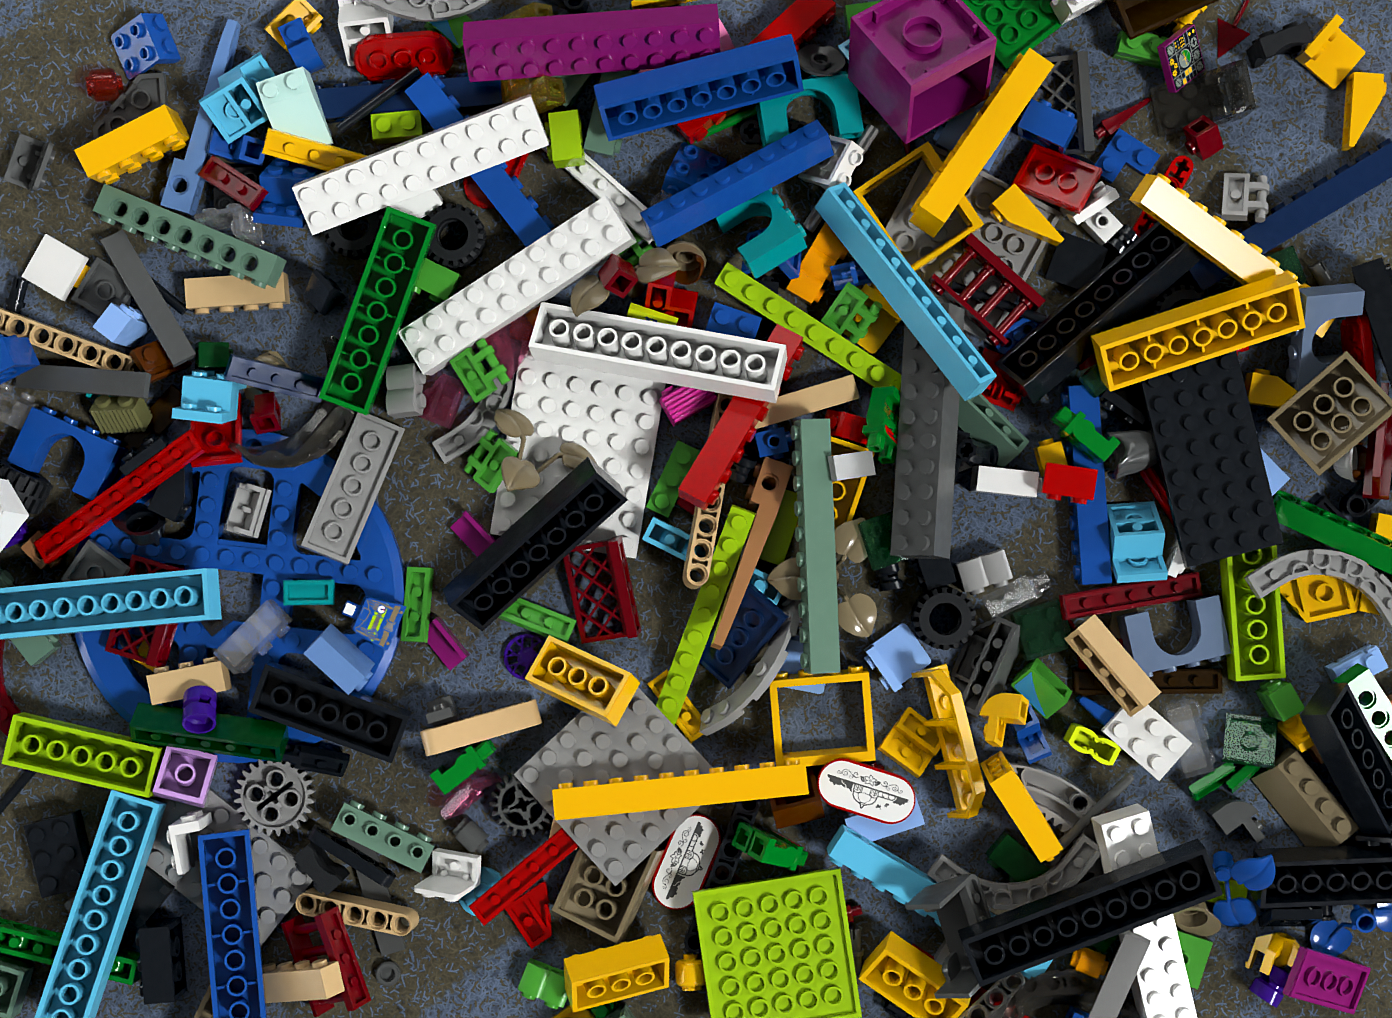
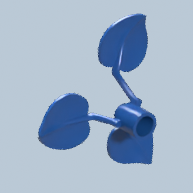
(1253, 873)
(1334, 938)

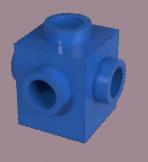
(763, 445)

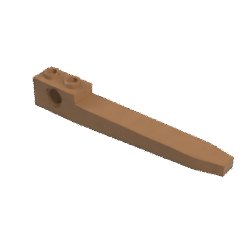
(766, 506)

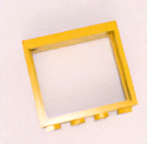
(933, 162)
(823, 756)
(1021, 807)

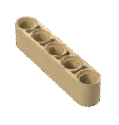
(811, 400)
(480, 727)
(368, 910)

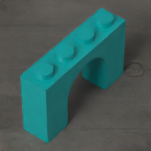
(834, 91)
(776, 243)

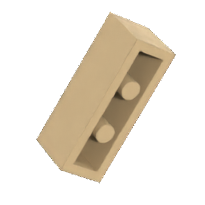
(170, 685)

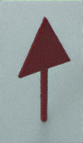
(1229, 34)

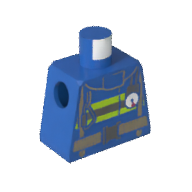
(375, 619)

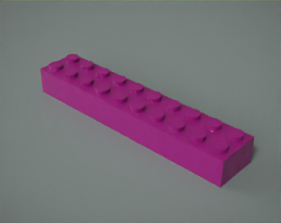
(589, 42)

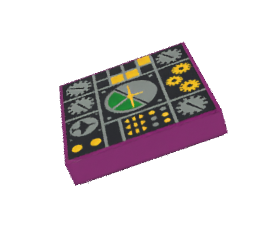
(1181, 58)

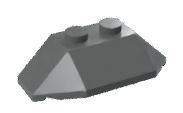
(986, 662)

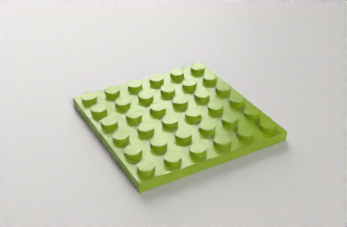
(778, 948)

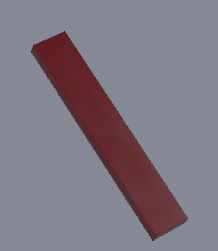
(1129, 596)

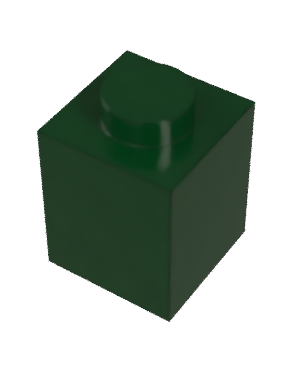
(212, 355)

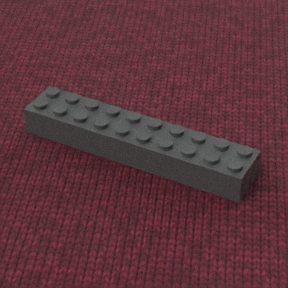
(925, 453)

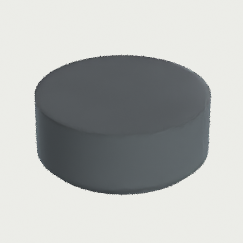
(388, 973)

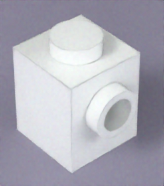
(1102, 226)

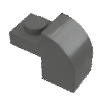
(442, 711)
(1235, 812)

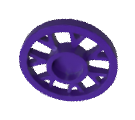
(525, 656)

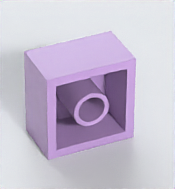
(185, 776)

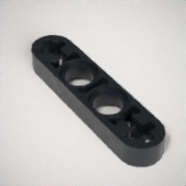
(351, 856)

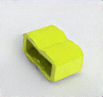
(1094, 745)

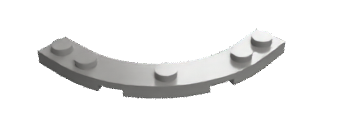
(427, 9)
(475, 426)
(1328, 563)
(762, 676)
(1012, 895)

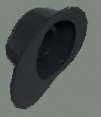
(140, 524)

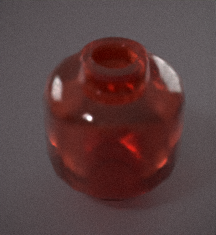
(103, 84)

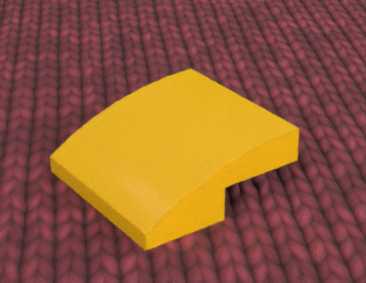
(911, 742)

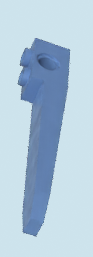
(196, 155)

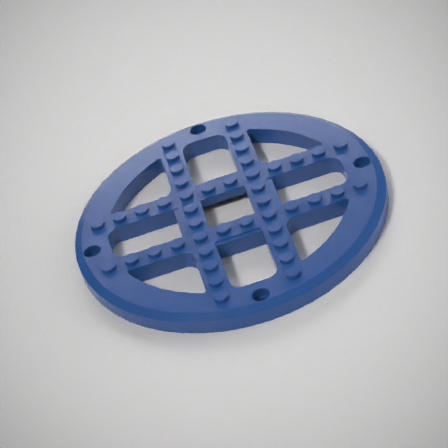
(377, 573)

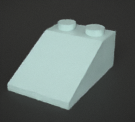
(294, 105)

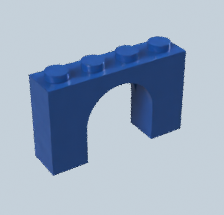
(44, 429)

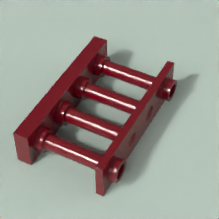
(1009, 283)
(337, 947)

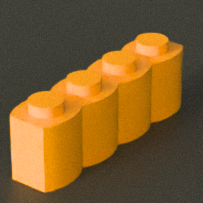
(816, 266)

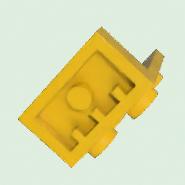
(1331, 54)

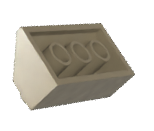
(1304, 801)

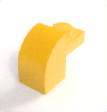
(1000, 710)

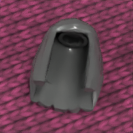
(1133, 453)

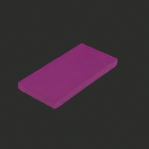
(1326, 980)

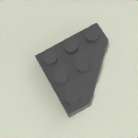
(143, 96)

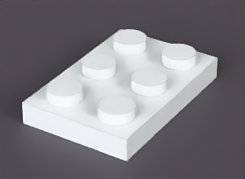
(1147, 739)

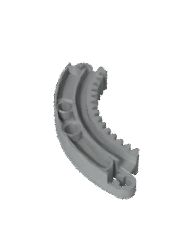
(1055, 800)

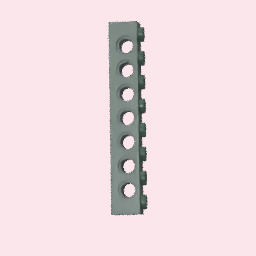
(110, 207)

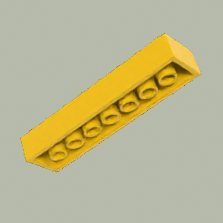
(979, 141)
(1198, 331)

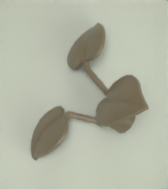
(652, 266)
(522, 474)
(855, 614)

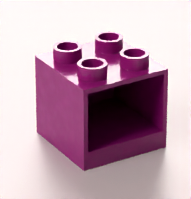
(920, 62)

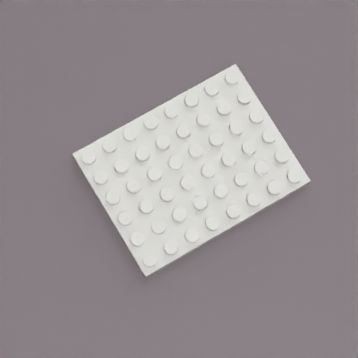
(603, 413)

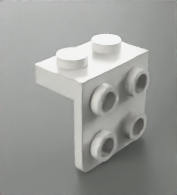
(180, 839)
(452, 875)

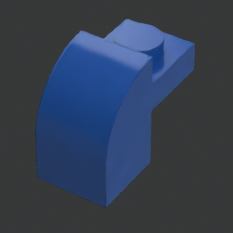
(301, 46)
(244, 150)
(1031, 738)

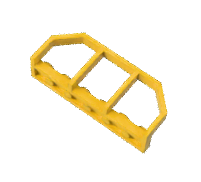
(955, 741)

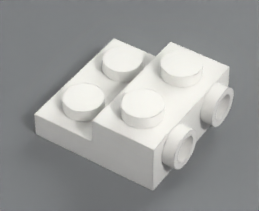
(836, 168)

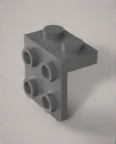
(29, 163)

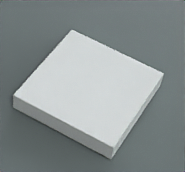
(55, 267)

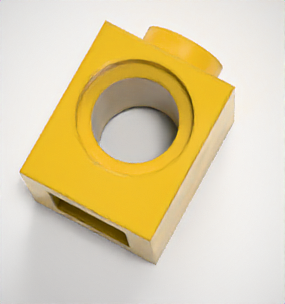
(1049, 452)

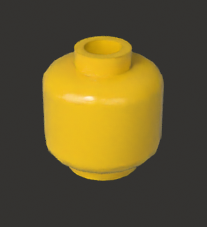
(689, 973)

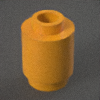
(1089, 962)

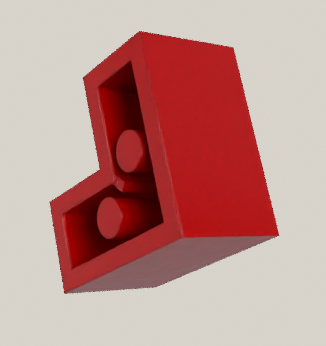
(672, 301)
(1069, 482)

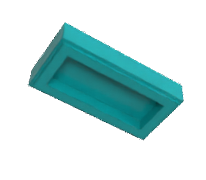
(309, 592)

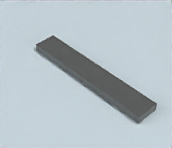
(148, 298)
(86, 381)
(387, 942)

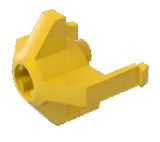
(1278, 950)

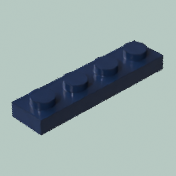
(274, 378)

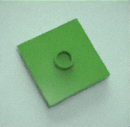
(1195, 956)

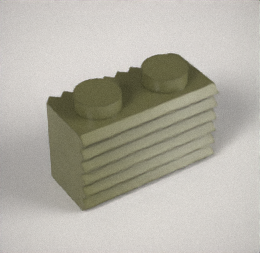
(120, 414)

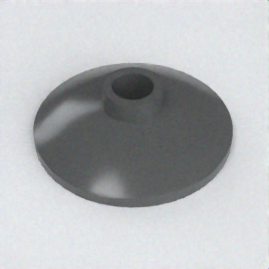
(821, 60)

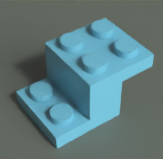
(237, 103)
(208, 398)
(1136, 542)

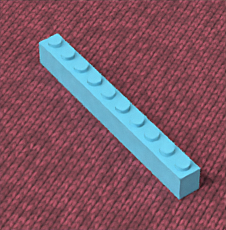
(905, 291)
(889, 873)

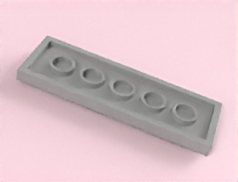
(352, 488)

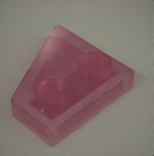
(512, 344)
(443, 400)
(469, 793)

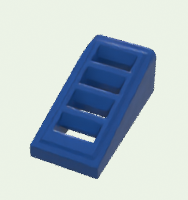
(1099, 712)

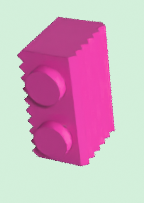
(684, 402)

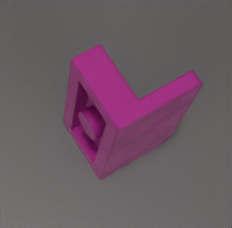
(472, 533)
(445, 644)

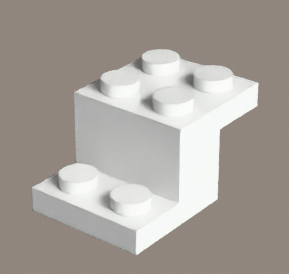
(358, 21)

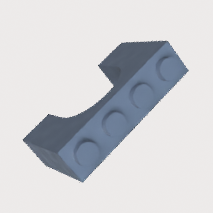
(1318, 307)
(1207, 641)

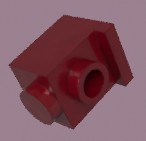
(266, 413)

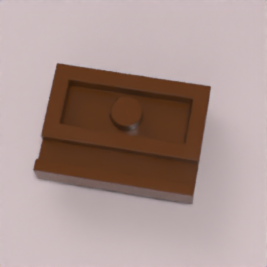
(153, 360)

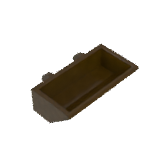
(1142, 16)

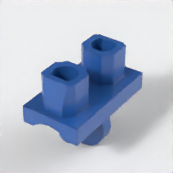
(848, 272)

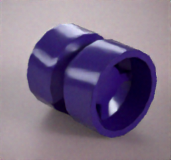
(199, 709)
(1270, 986)

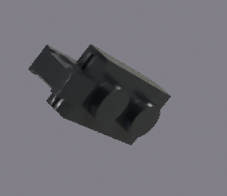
(316, 759)

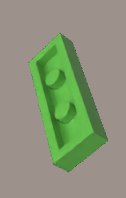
(675, 471)
(418, 604)
(539, 620)

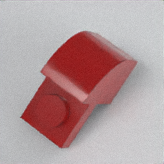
(847, 426)

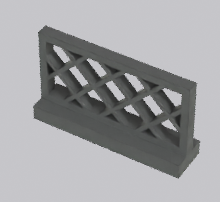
(1082, 99)

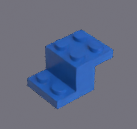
(280, 204)

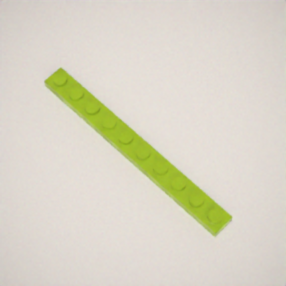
(813, 332)
(704, 612)

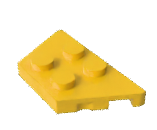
(1320, 597)

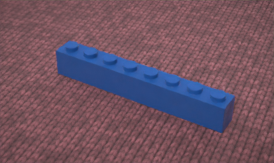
(495, 182)
(737, 183)
(1088, 519)

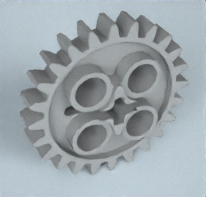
(288, 813)

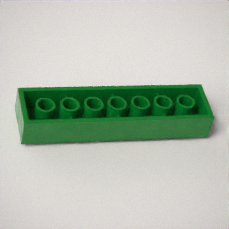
(378, 311)

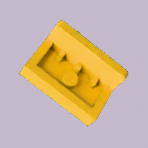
(292, 11)

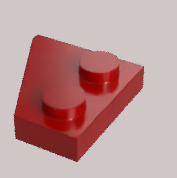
(532, 914)

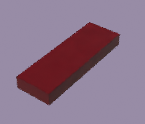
(233, 183)

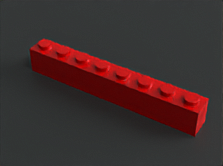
(798, 19)
(731, 434)

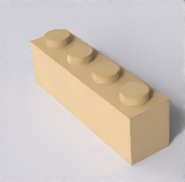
(231, 292)
(1112, 665)
(302, 981)

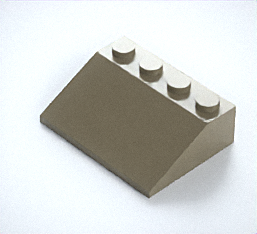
(1331, 413)
(599, 904)

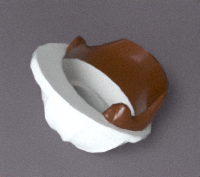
(1352, 464)

